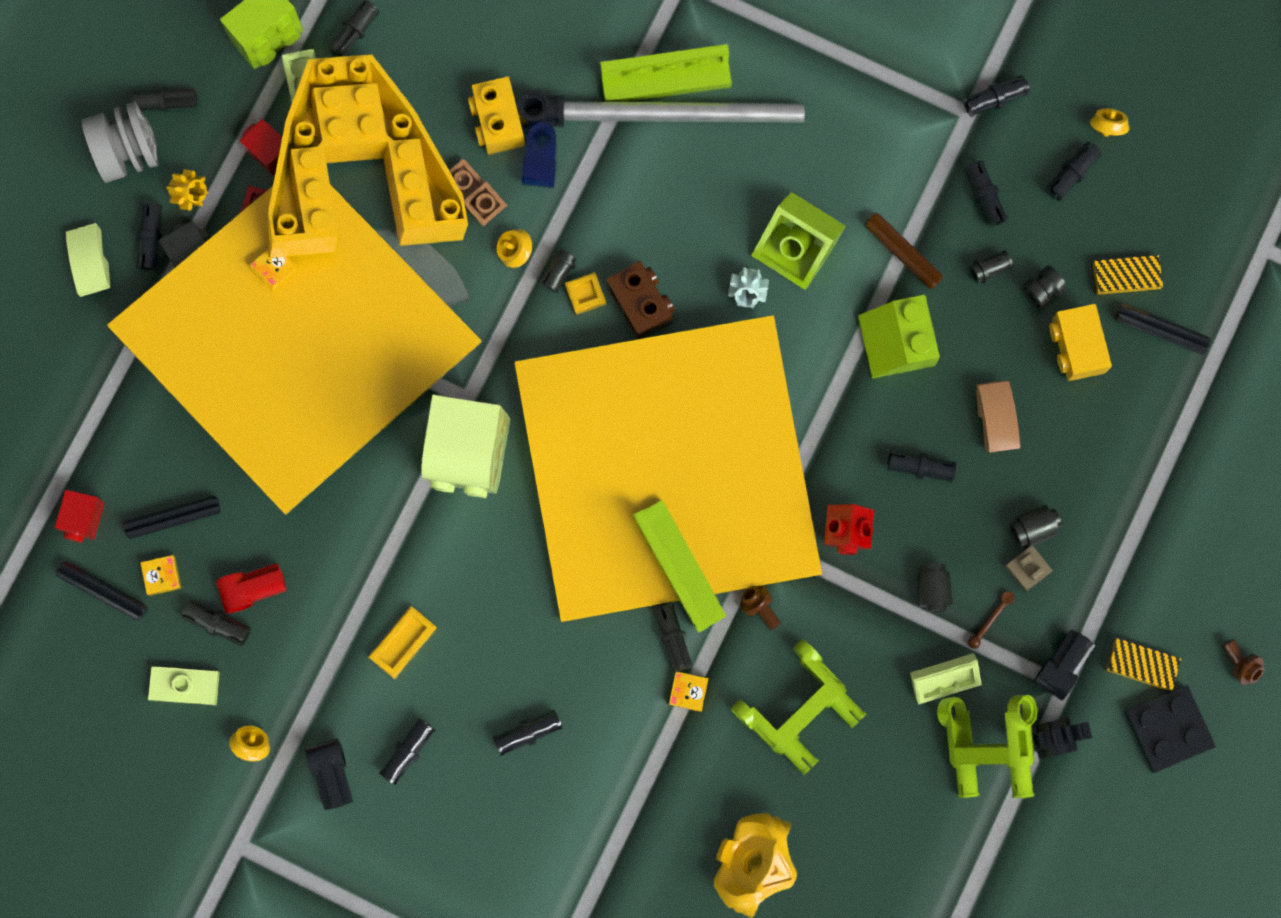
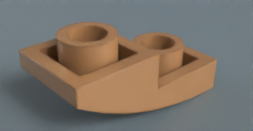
(478, 196)
(999, 416)

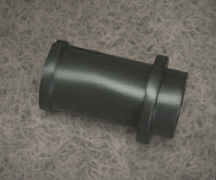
(984, 269)
(558, 270)

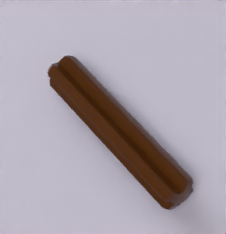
(904, 250)

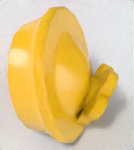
(1110, 122)
(514, 247)
(250, 743)

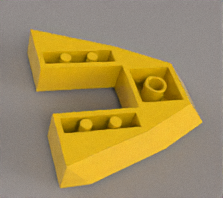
(356, 113)

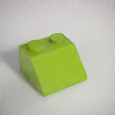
(798, 240)
(899, 337)

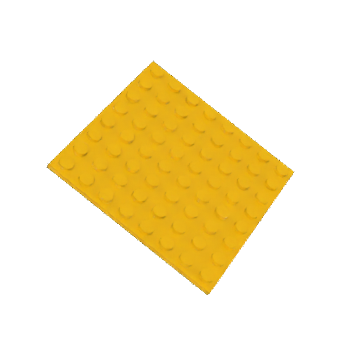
(297, 371)
(677, 422)

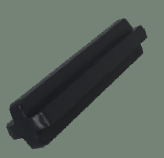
(1163, 329)
(171, 517)
(102, 591)

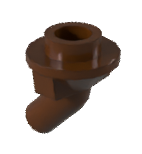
(756, 601)
(1246, 669)

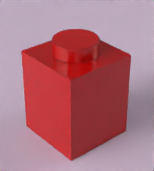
(262, 145)
(79, 516)

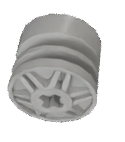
(120, 142)

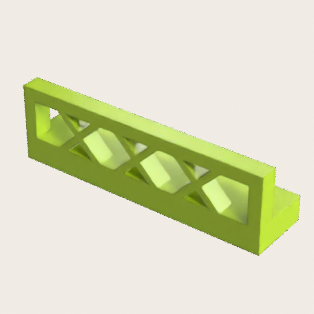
(666, 74)
(679, 566)

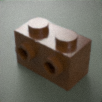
(640, 300)

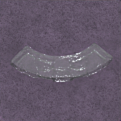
(430, 267)

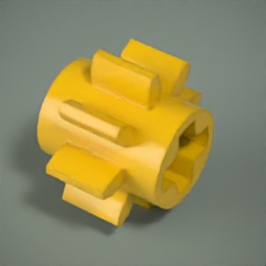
(187, 189)

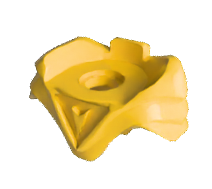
(754, 863)

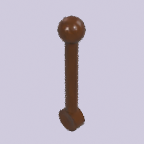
(1006, 599)

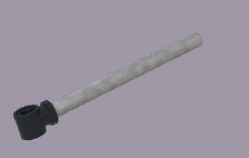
(557, 111)

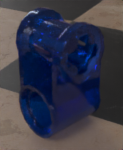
(540, 161)

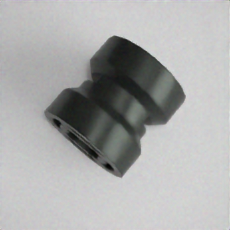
(1042, 289)

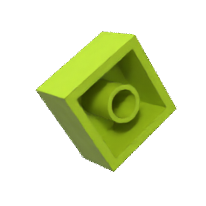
(262, 29)

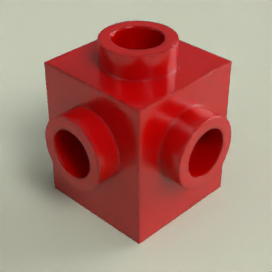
(849, 528)

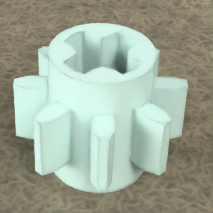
(748, 287)

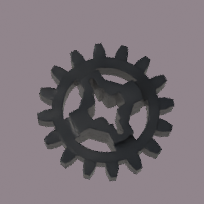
(1058, 737)

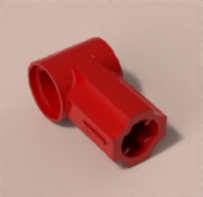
(242, 590)

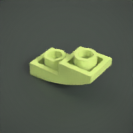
(86, 259)

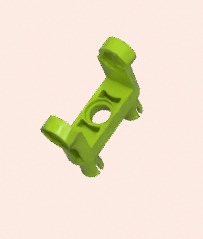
(831, 694)
(1016, 754)

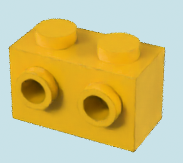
(497, 115)
(1080, 342)

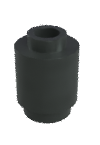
(1036, 526)
(934, 587)

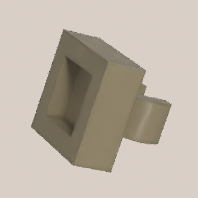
(1028, 568)

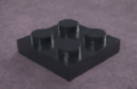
(1170, 729)

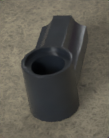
(1061, 670)
(328, 765)

